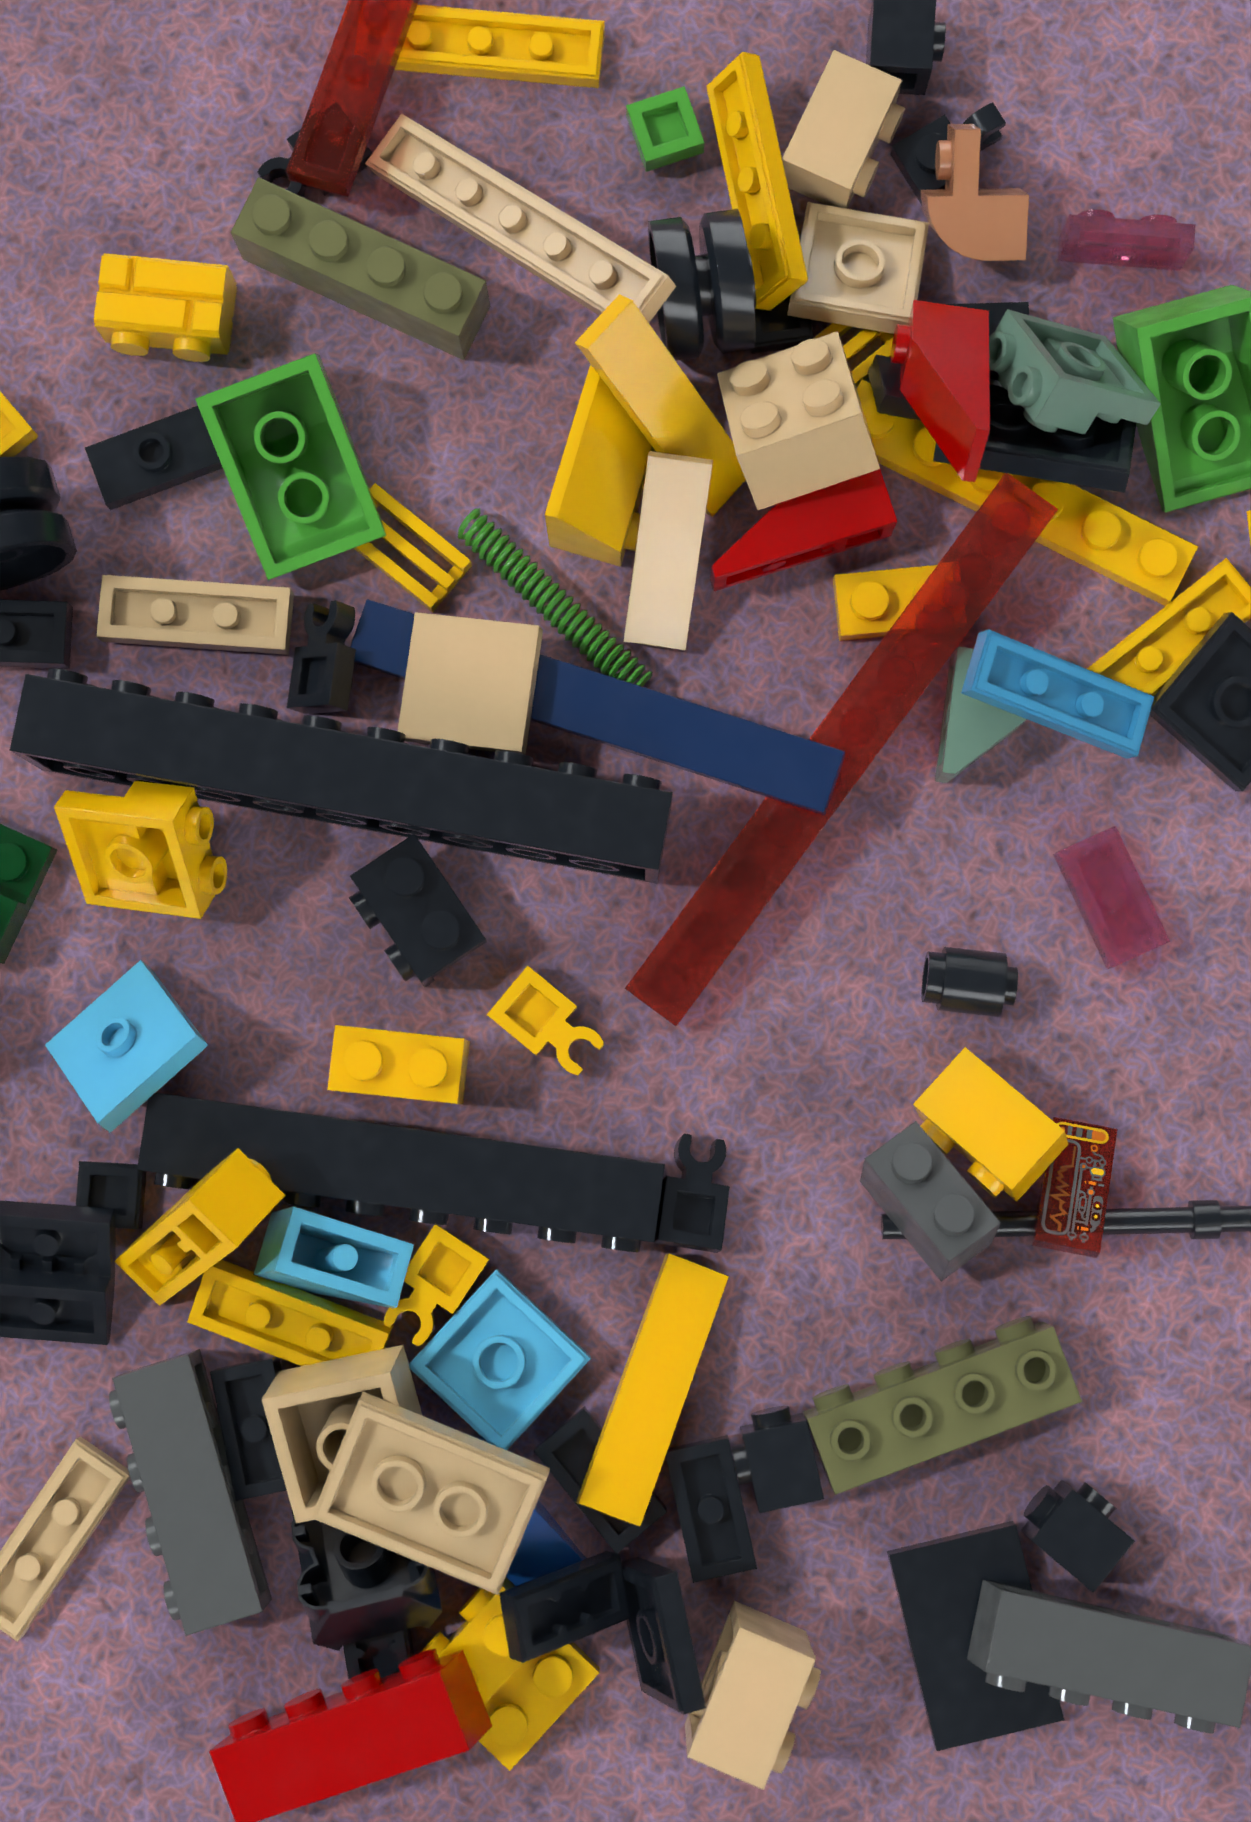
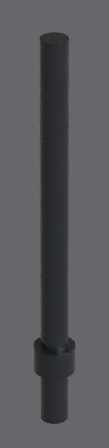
(1200, 1219)

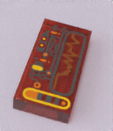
(1076, 1191)

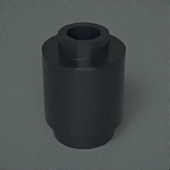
(969, 981)

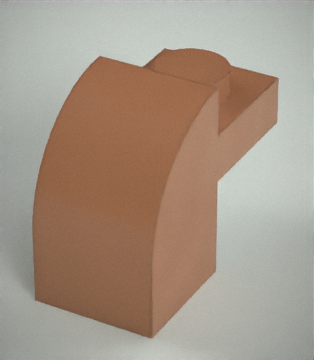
(971, 219)

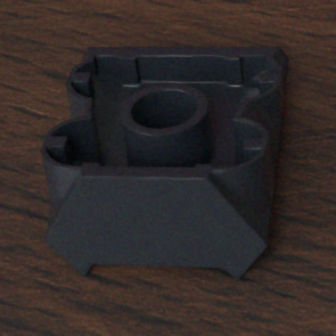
(359, 1588)

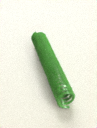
(492, 538)

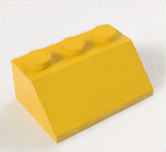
(599, 479)

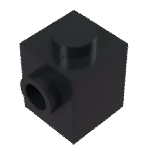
(905, 41)
(778, 1459)
(1076, 1531)

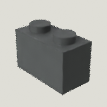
(929, 1201)

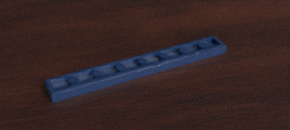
(642, 721)

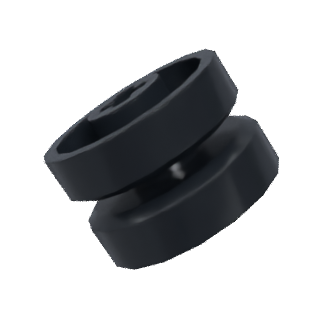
(708, 284)
(31, 535)

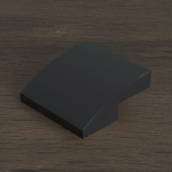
(57, 1272)

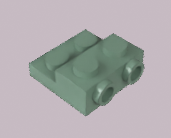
(1066, 375)

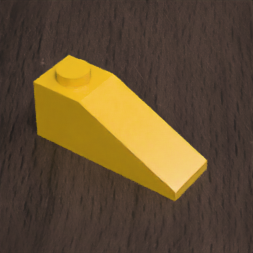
(201, 1227)

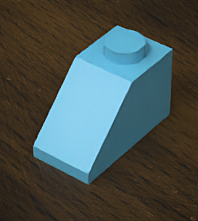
(333, 1258)

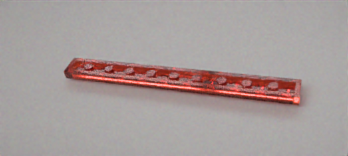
(856, 724)

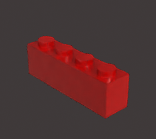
(350, 1737)

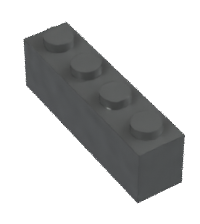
(189, 1493)
(1110, 1656)

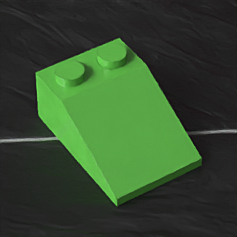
(1199, 369)
(291, 465)

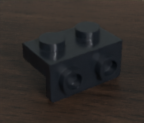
(417, 911)

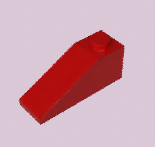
(948, 378)
(809, 529)

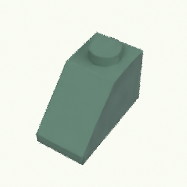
(968, 725)

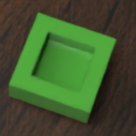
(665, 129)

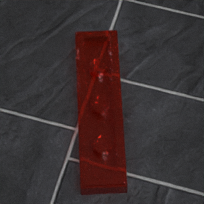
(350, 94)

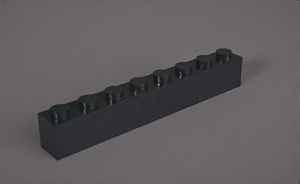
(408, 1169)

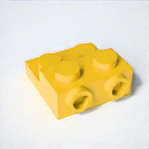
(143, 849)
(518, 1696)

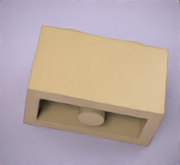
(841, 130)

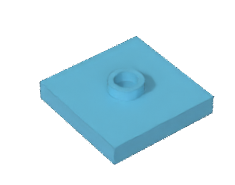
(125, 1046)
(499, 1361)

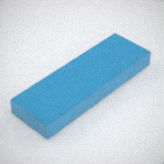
(1057, 694)

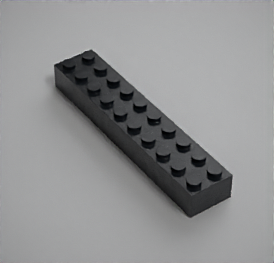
(344, 776)

